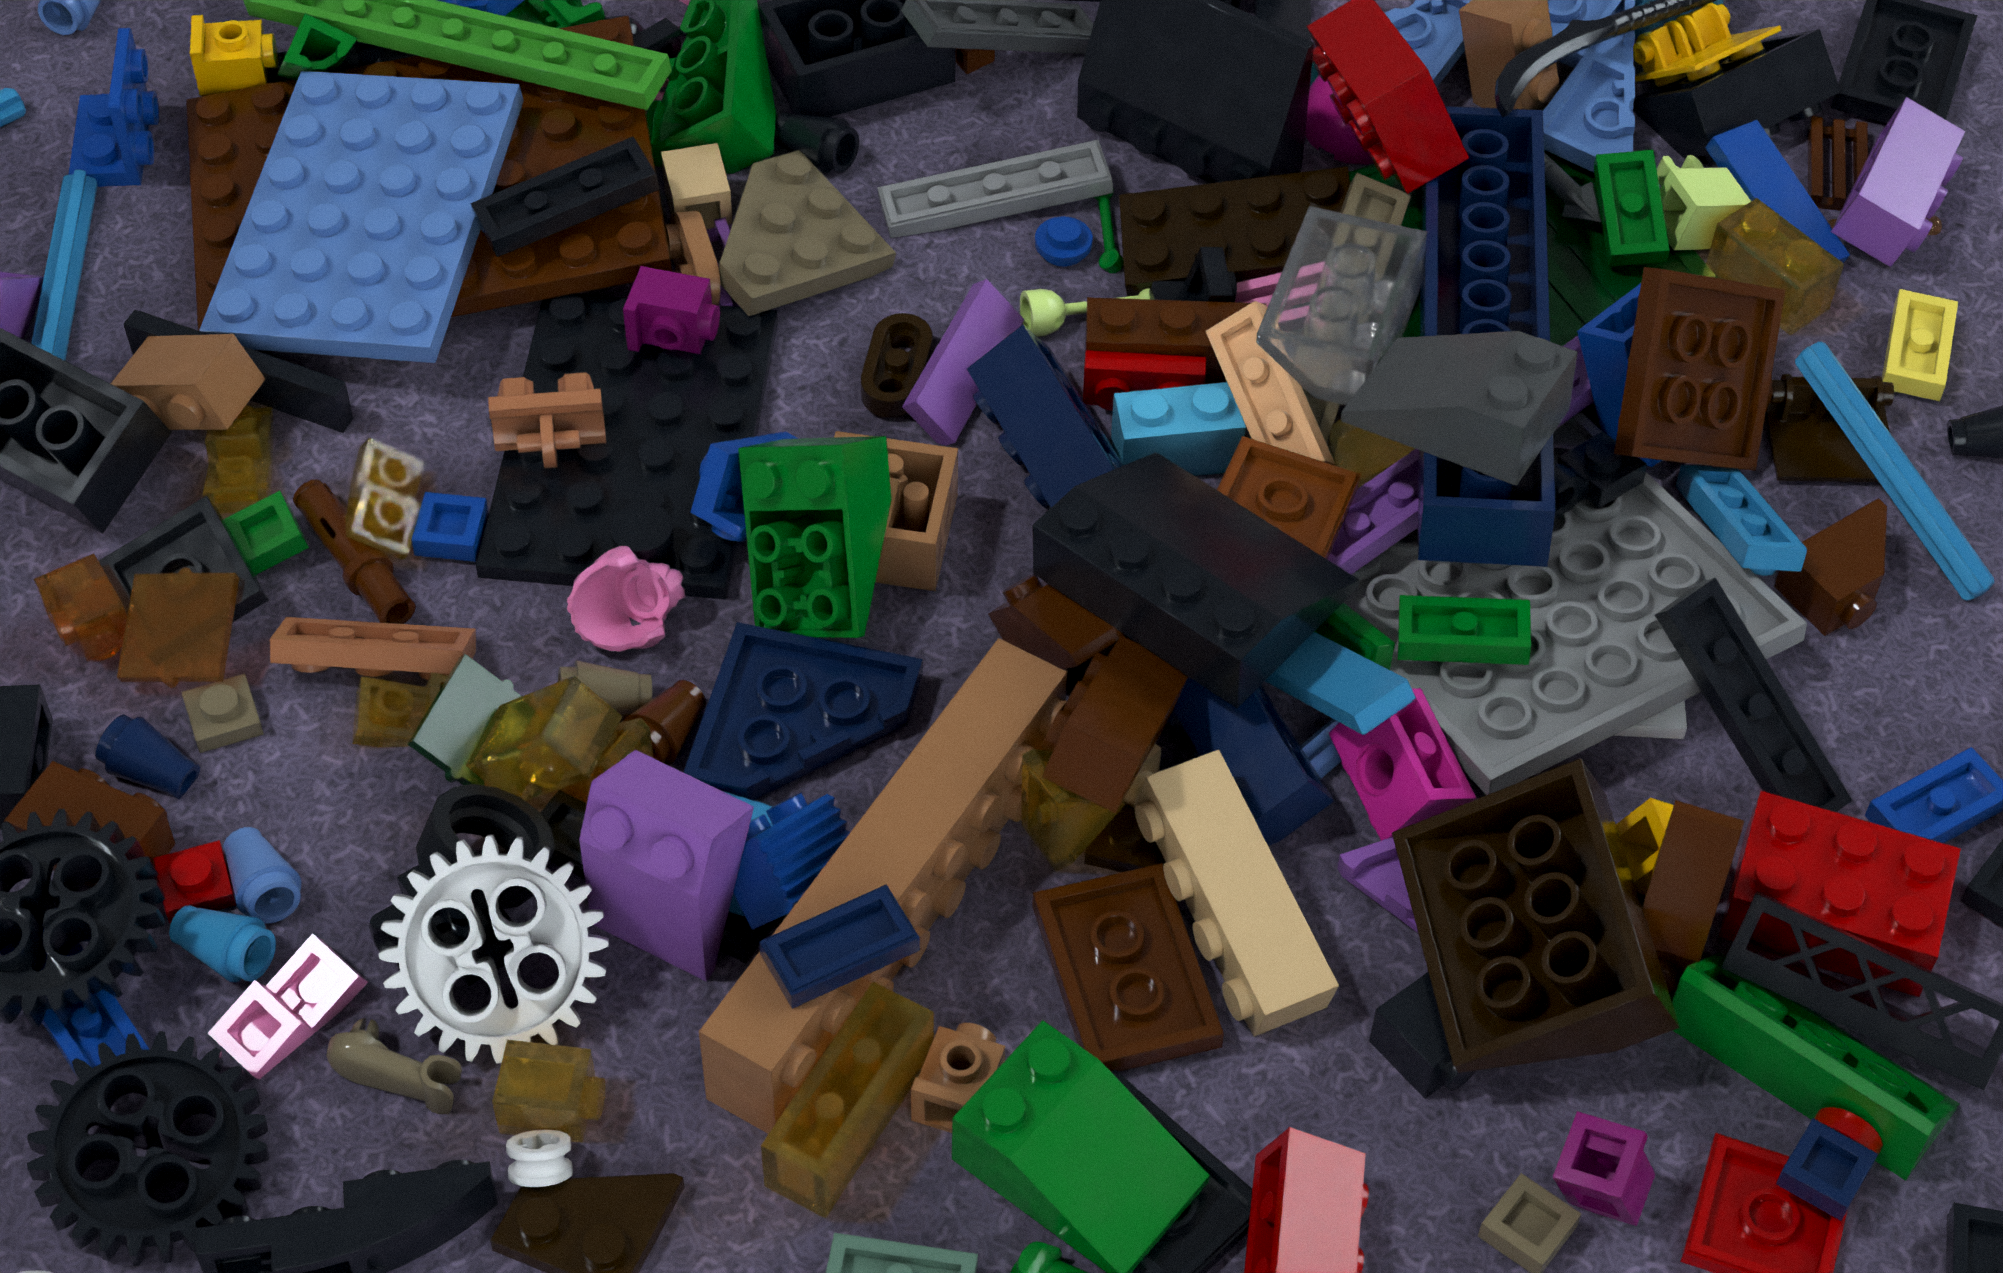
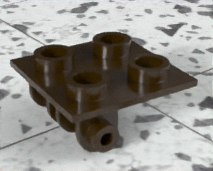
(1808, 439)

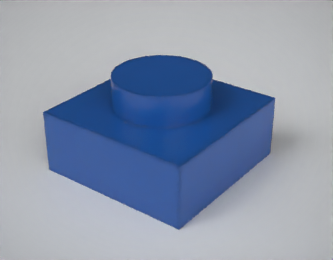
(450, 526)

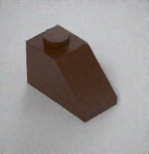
(1840, 571)
(1050, 624)

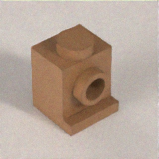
(944, 1090)

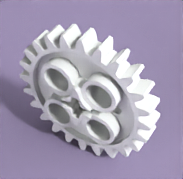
(432, 966)

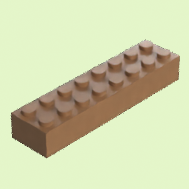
(916, 837)

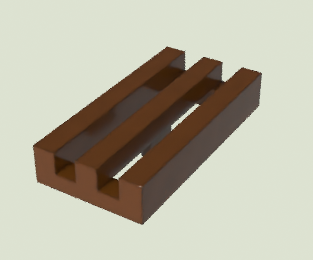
(1838, 136)

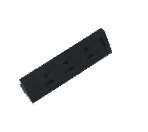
(1858, 1009)

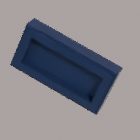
(839, 946)

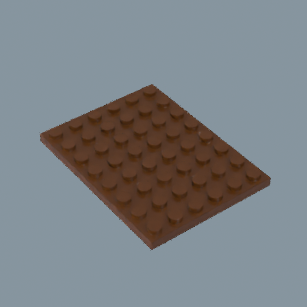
(236, 129)

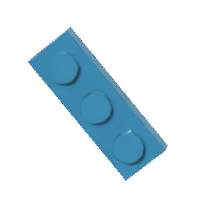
(1741, 519)

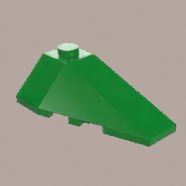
(718, 87)

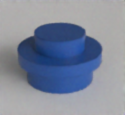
(1063, 240)

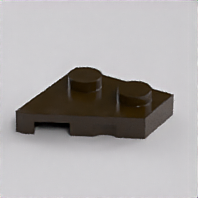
(588, 1223)

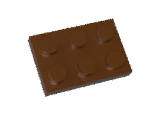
(1127, 969)

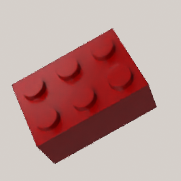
(1385, 94)
(1848, 874)

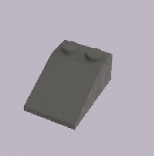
(1469, 398)

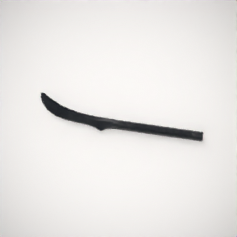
(1576, 37)

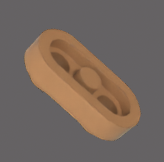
(692, 249)

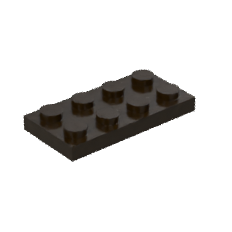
(1247, 217)

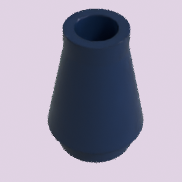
(144, 756)

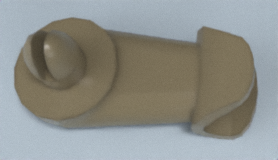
(370, 1063)

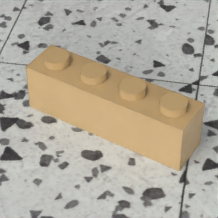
(1234, 894)

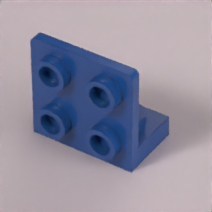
(113, 127)

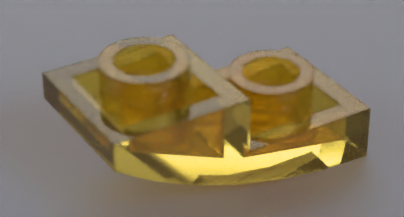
(240, 461)
(383, 498)
(391, 711)

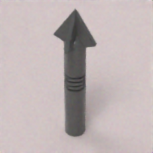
(1579, 200)

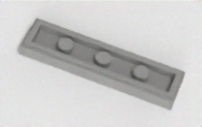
(995, 189)

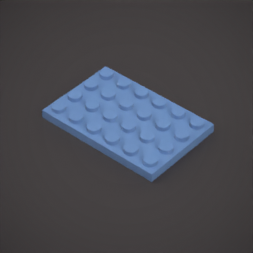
(364, 216)

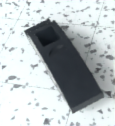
(383, 1225)

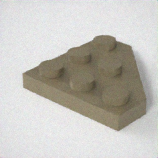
(796, 238)

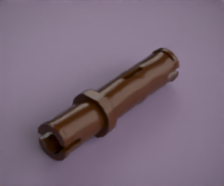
(365, 569)

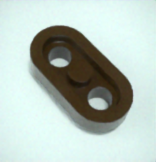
(894, 368)

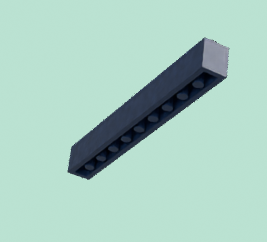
(1063, 447)

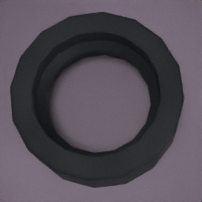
(483, 812)

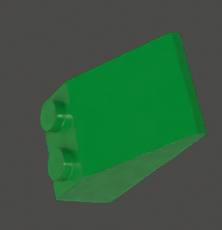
(1076, 1151)

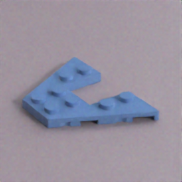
(1591, 107)

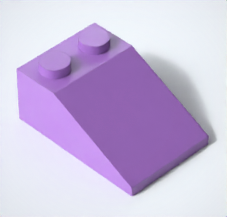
(663, 859)

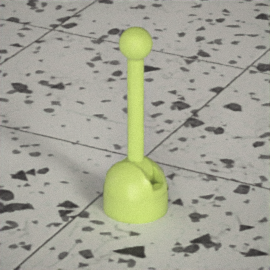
(1046, 311)

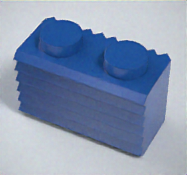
(786, 855)

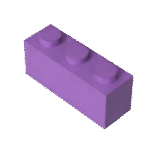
(1901, 183)

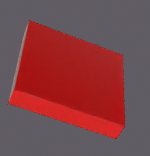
(1752, 1223)

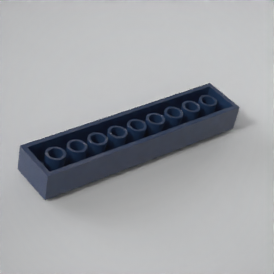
(1483, 277)

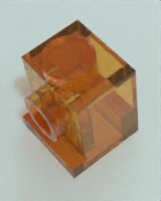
(84, 608)

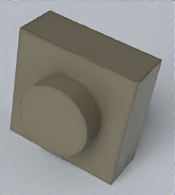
(222, 713)
(1529, 1224)

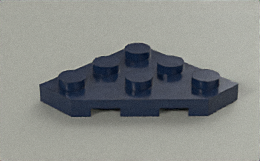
(795, 706)

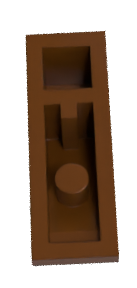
(1688, 885)

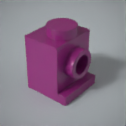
(670, 311)
(1605, 1168)

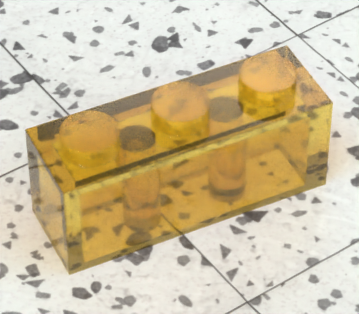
(847, 1100)

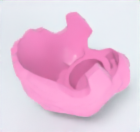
(622, 588)

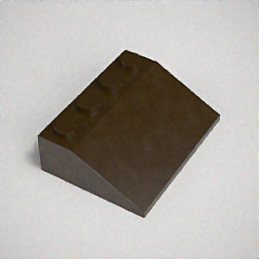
(1533, 925)

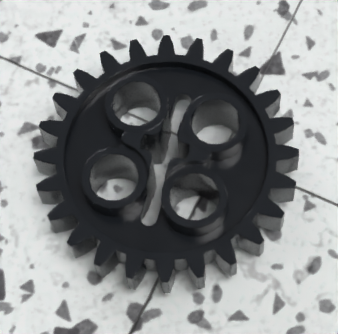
(108, 915)
(122, 1205)

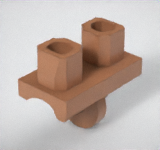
(547, 420)

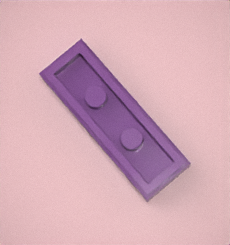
(945, 389)

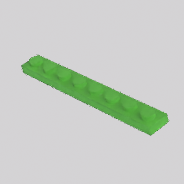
(489, 44)

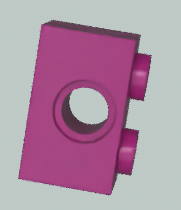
(1403, 768)

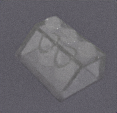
(1342, 300)

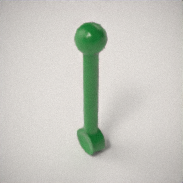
(1111, 259)

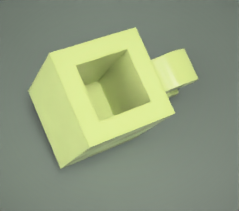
(1696, 201)

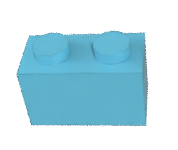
(1185, 424)

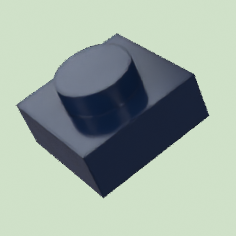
(1826, 1169)

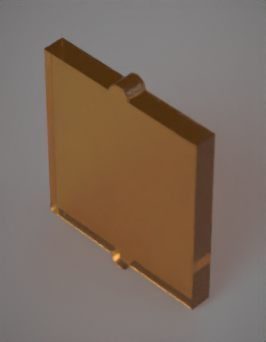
(178, 627)

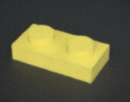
(1920, 344)

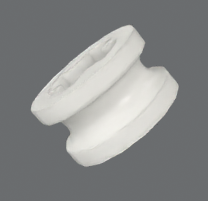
(539, 1158)

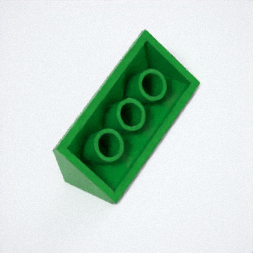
(1808, 1060)

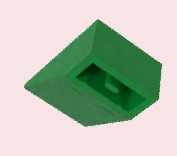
(815, 531)

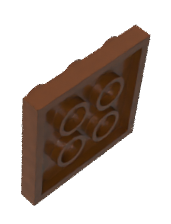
(1699, 370)

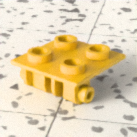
(1694, 45)

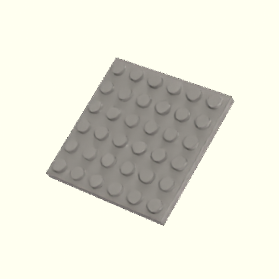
(1594, 628)

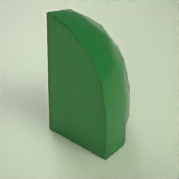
(315, 48)

